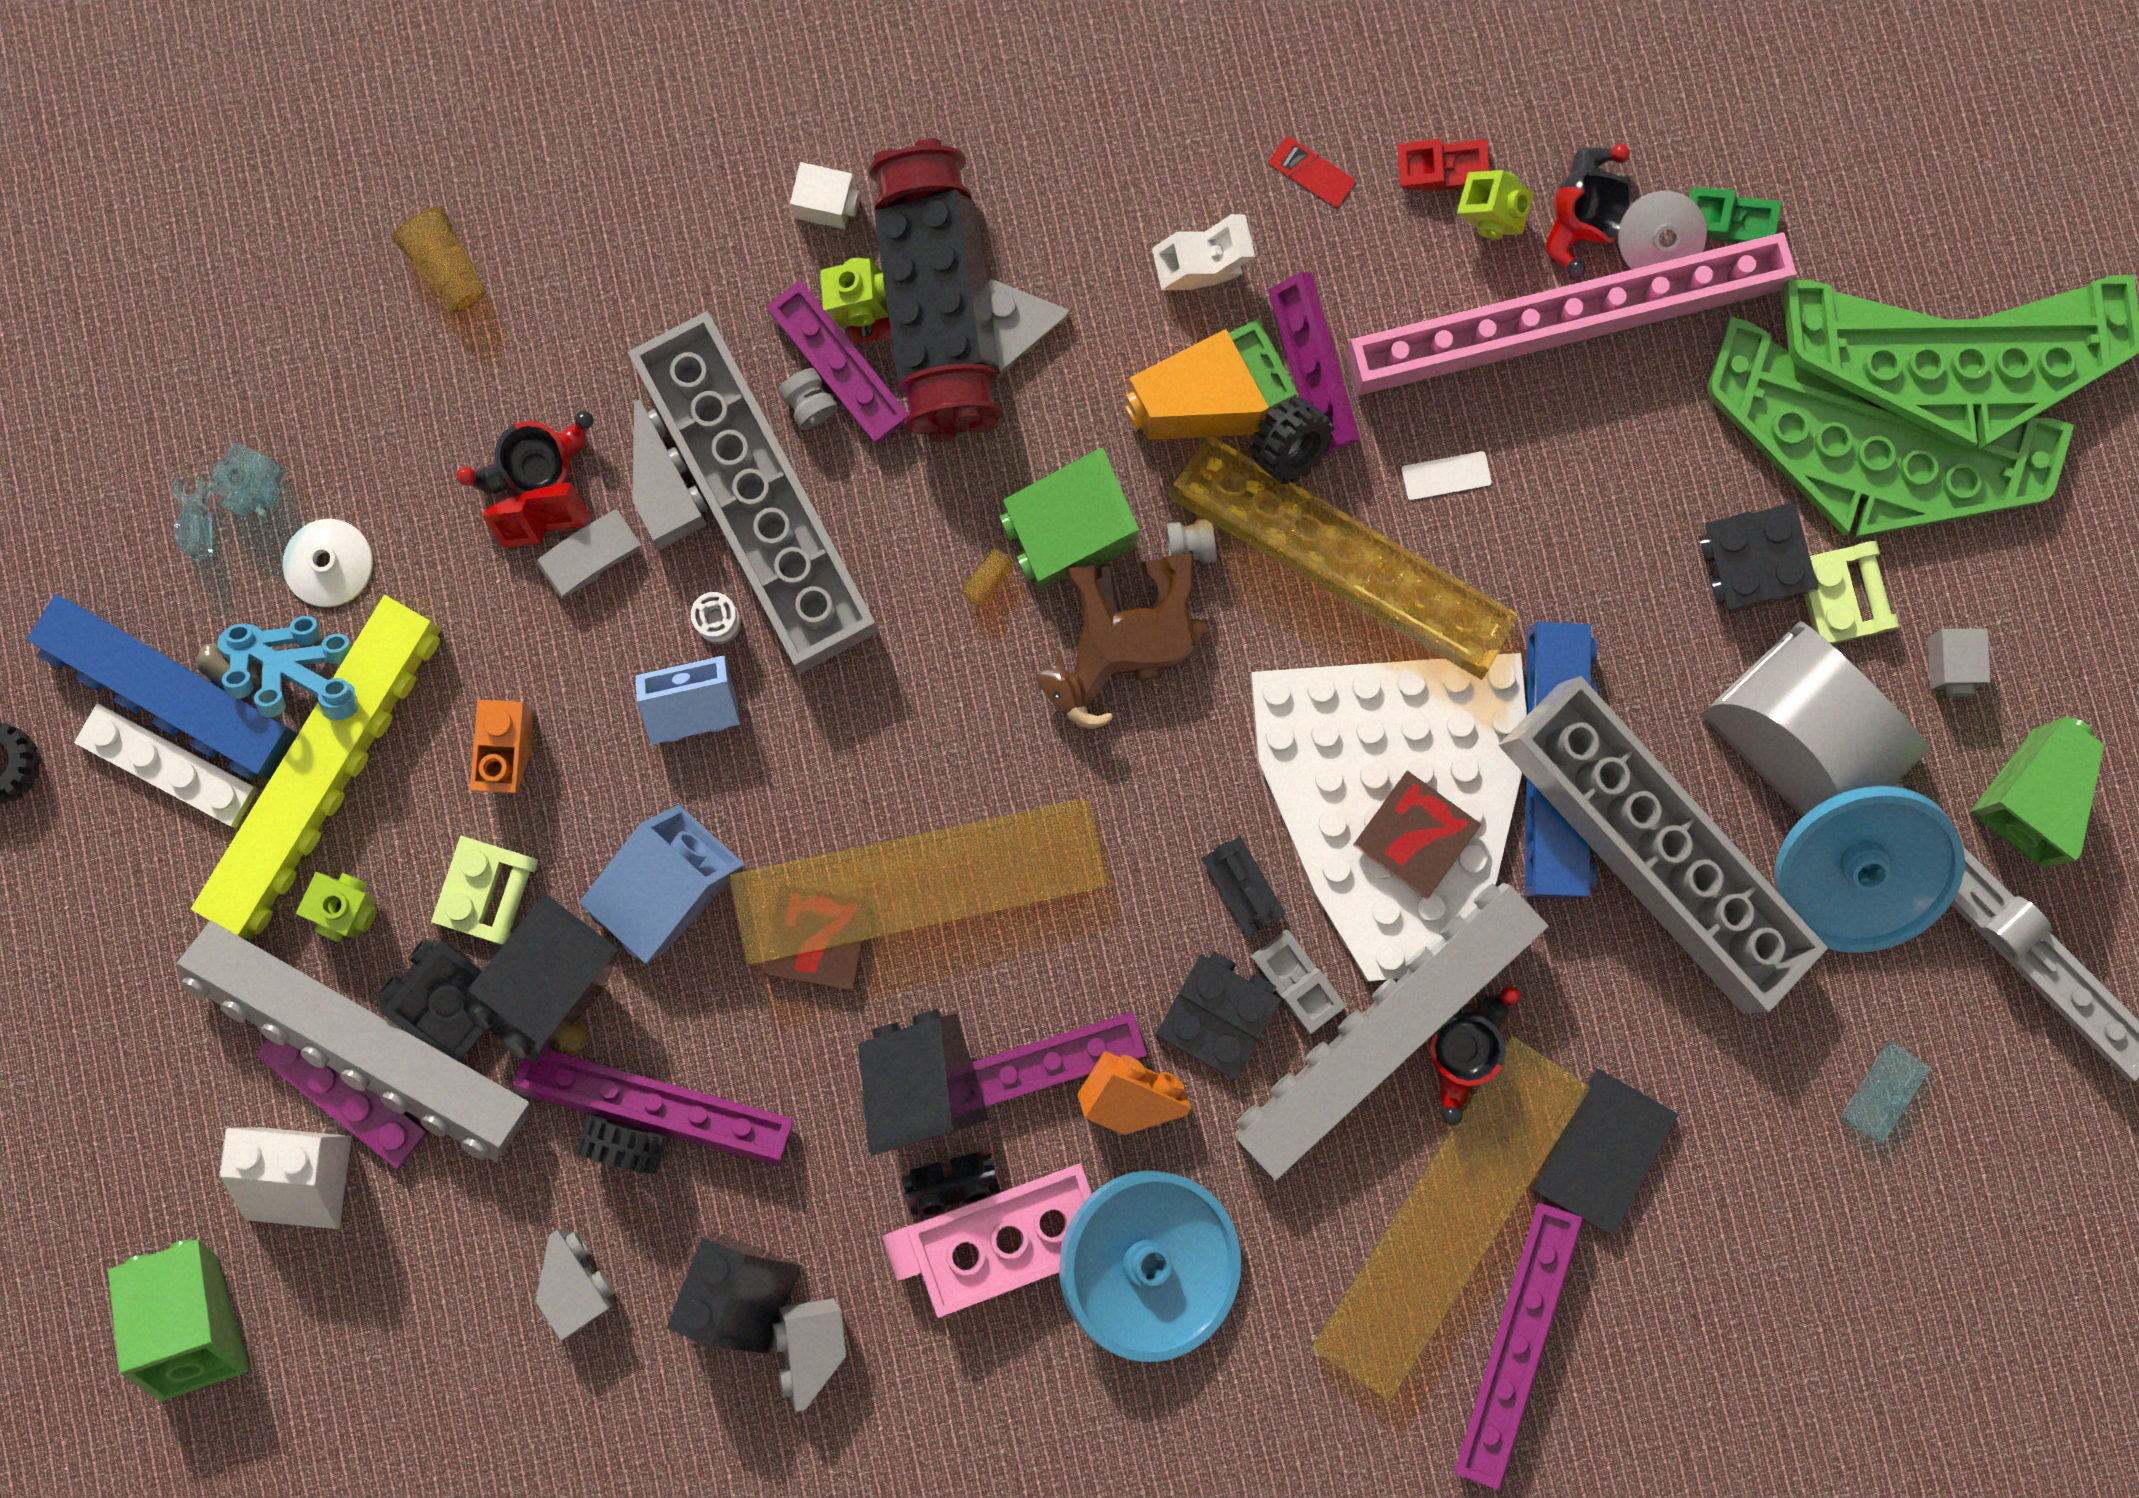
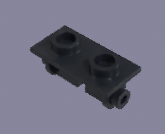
(1243, 886)
(930, 1192)

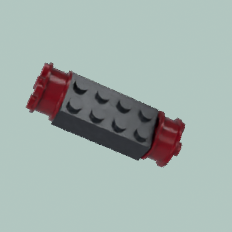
(936, 290)

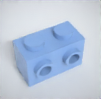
(687, 700)

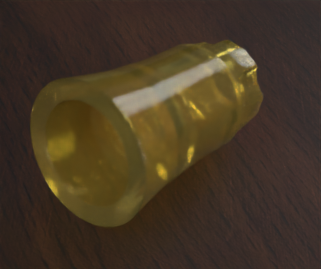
(440, 258)

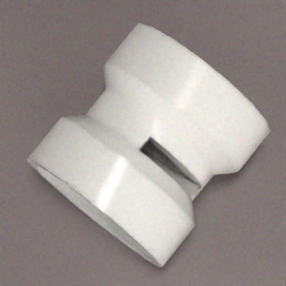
(721, 624)

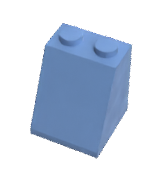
(660, 882)

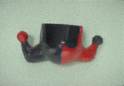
(1588, 205)
(529, 457)
(1470, 1050)

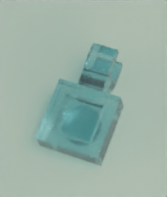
(194, 528)

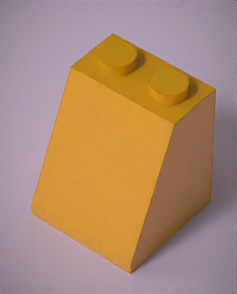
(1197, 394)

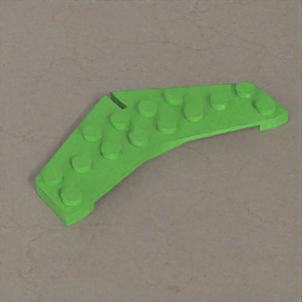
(1946, 369)
(1849, 450)

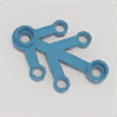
(247, 644)

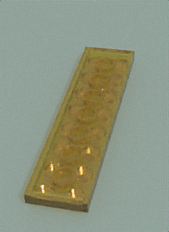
(1344, 557)
(918, 881)
(1449, 1219)

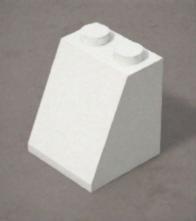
(286, 1175)

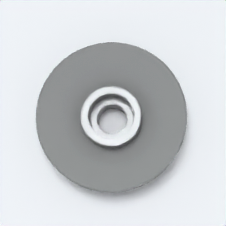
(1649, 218)

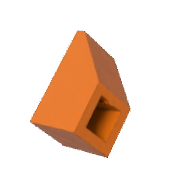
(501, 746)
(1129, 1096)

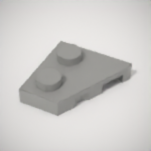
(1020, 321)

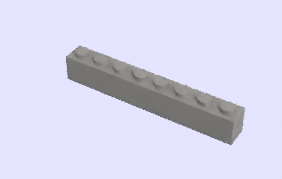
(1390, 1029)
(352, 1042)

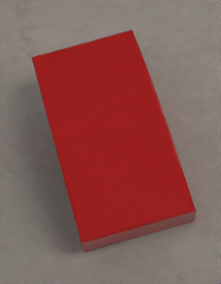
(1440, 165)
(530, 514)

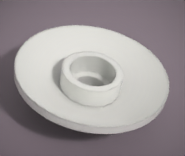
(344, 574)

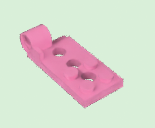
(930, 1243)

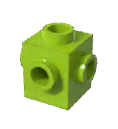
(1495, 203)
(854, 293)
(338, 906)

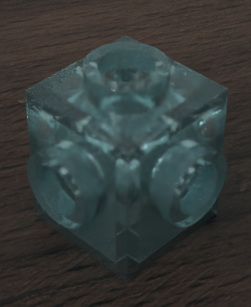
(246, 481)

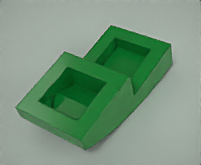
(1736, 218)

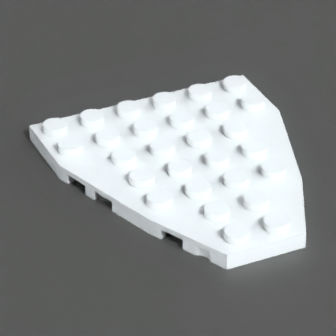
(1338, 747)

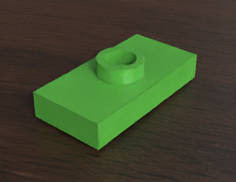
(1263, 364)

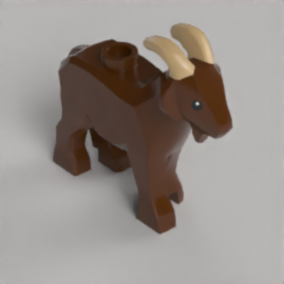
(1125, 640)

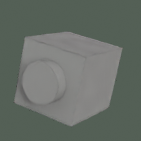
(1958, 661)

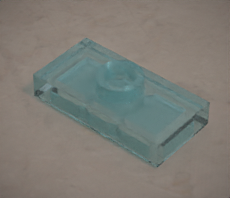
(1885, 1092)

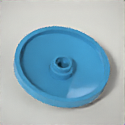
(1871, 868)
(1150, 1266)

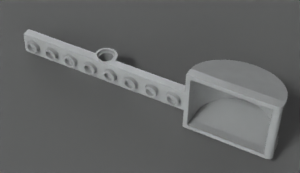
(1827, 730)

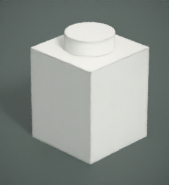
(824, 196)

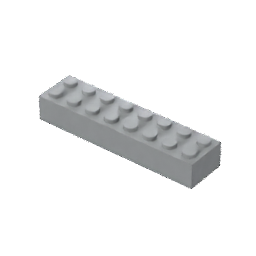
(753, 492)
(1663, 846)

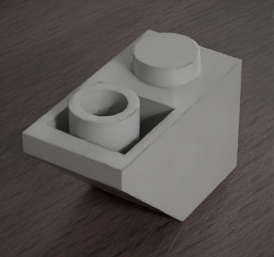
(569, 1287)
(812, 1348)

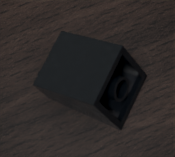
(540, 980)
(918, 1082)
(733, 1295)

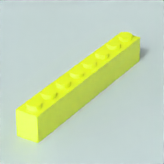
(315, 773)

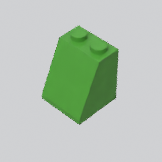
(1070, 520)
(2045, 793)
(174, 1321)

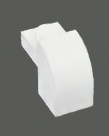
(1206, 257)

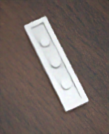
(166, 765)

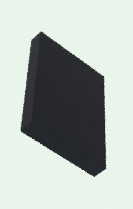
(1604, 1152)

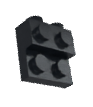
(1758, 558)
(432, 997)
(1219, 1014)

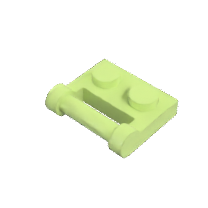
(1834, 605)
(471, 886)

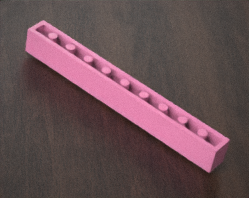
(1569, 314)

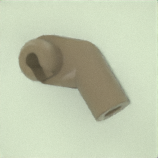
(214, 665)

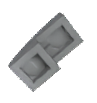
(588, 553)
(1298, 981)

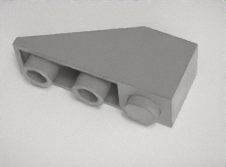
(658, 488)

